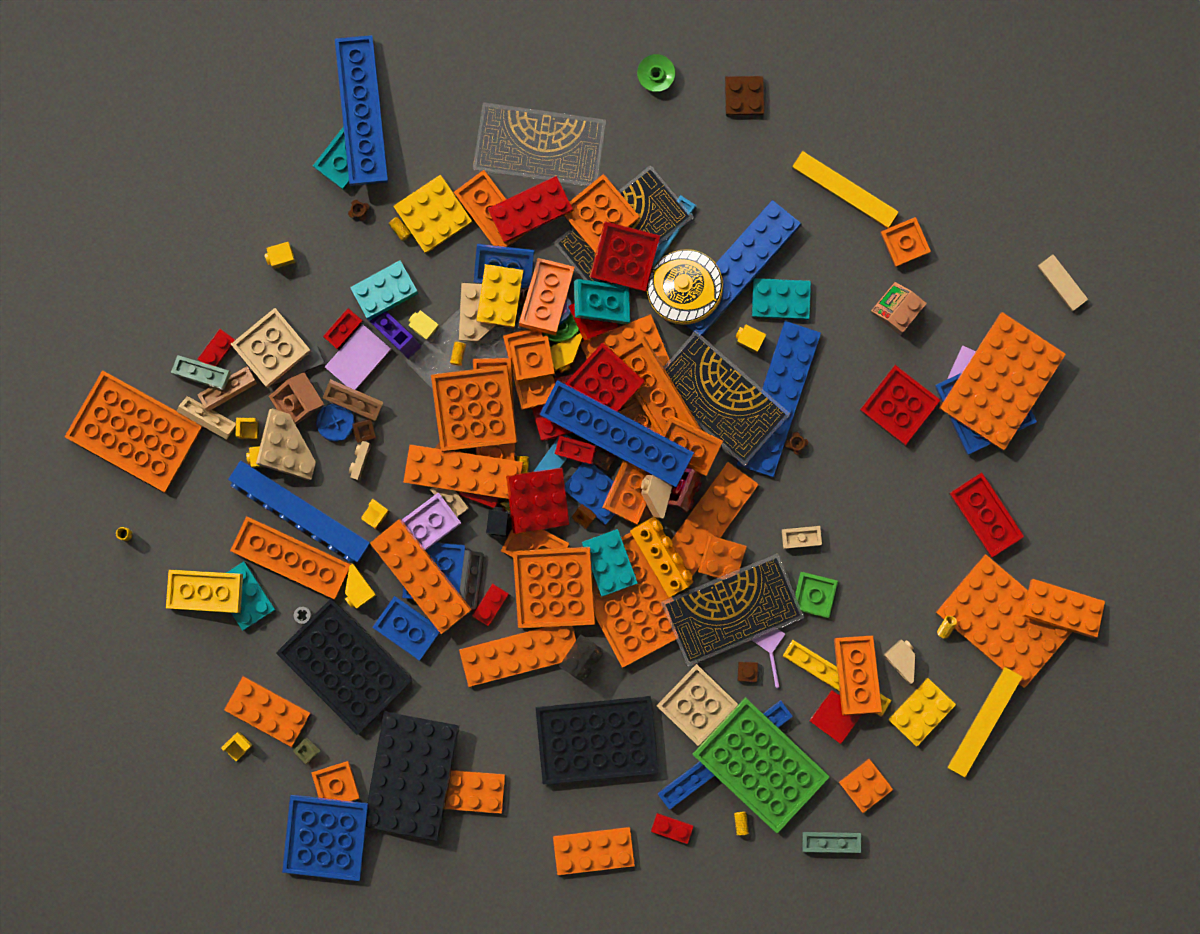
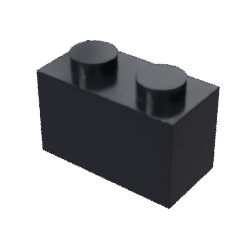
(497, 522)

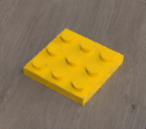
(432, 214)

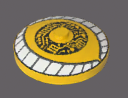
(685, 287)

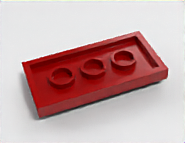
(530, 209)
(986, 515)

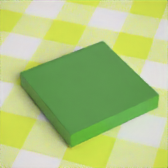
(815, 594)

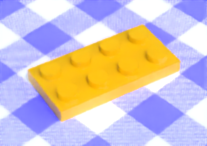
(204, 591)

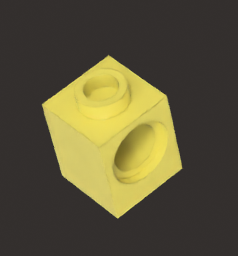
(423, 325)

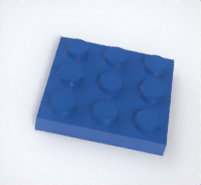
(450, 561)

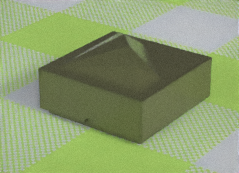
(306, 751)

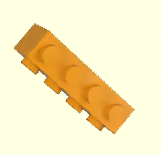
(662, 556)

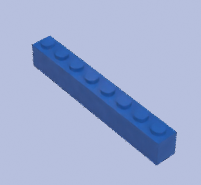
(299, 511)

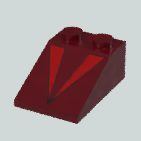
(682, 495)

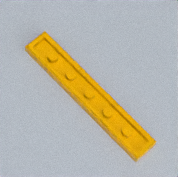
(845, 189)
(820, 668)
(984, 721)

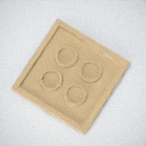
(271, 347)
(697, 705)

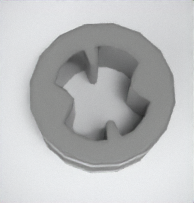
(296, 615)

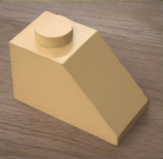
(656, 495)
(902, 659)

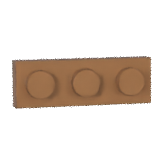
(236, 384)
(352, 400)

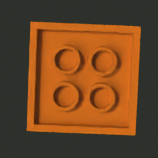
(599, 204)

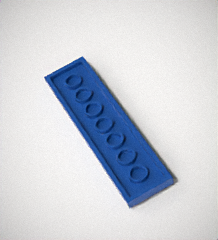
(361, 110)
(749, 256)
(785, 384)
(616, 433)

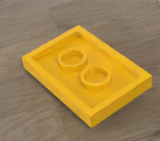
(499, 296)
(922, 712)

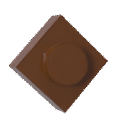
(363, 430)
(584, 516)
(747, 671)

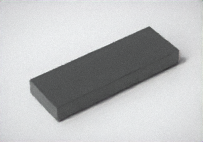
(309, 362)
(471, 577)

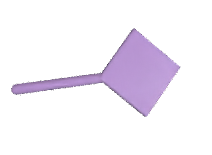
(769, 643)

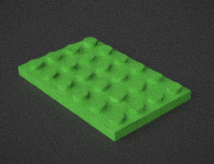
(761, 765)

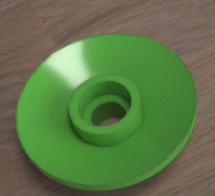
(659, 64)
(565, 331)

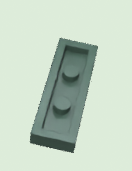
(200, 372)
(831, 842)

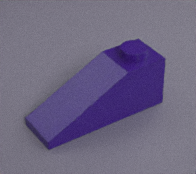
(395, 334)

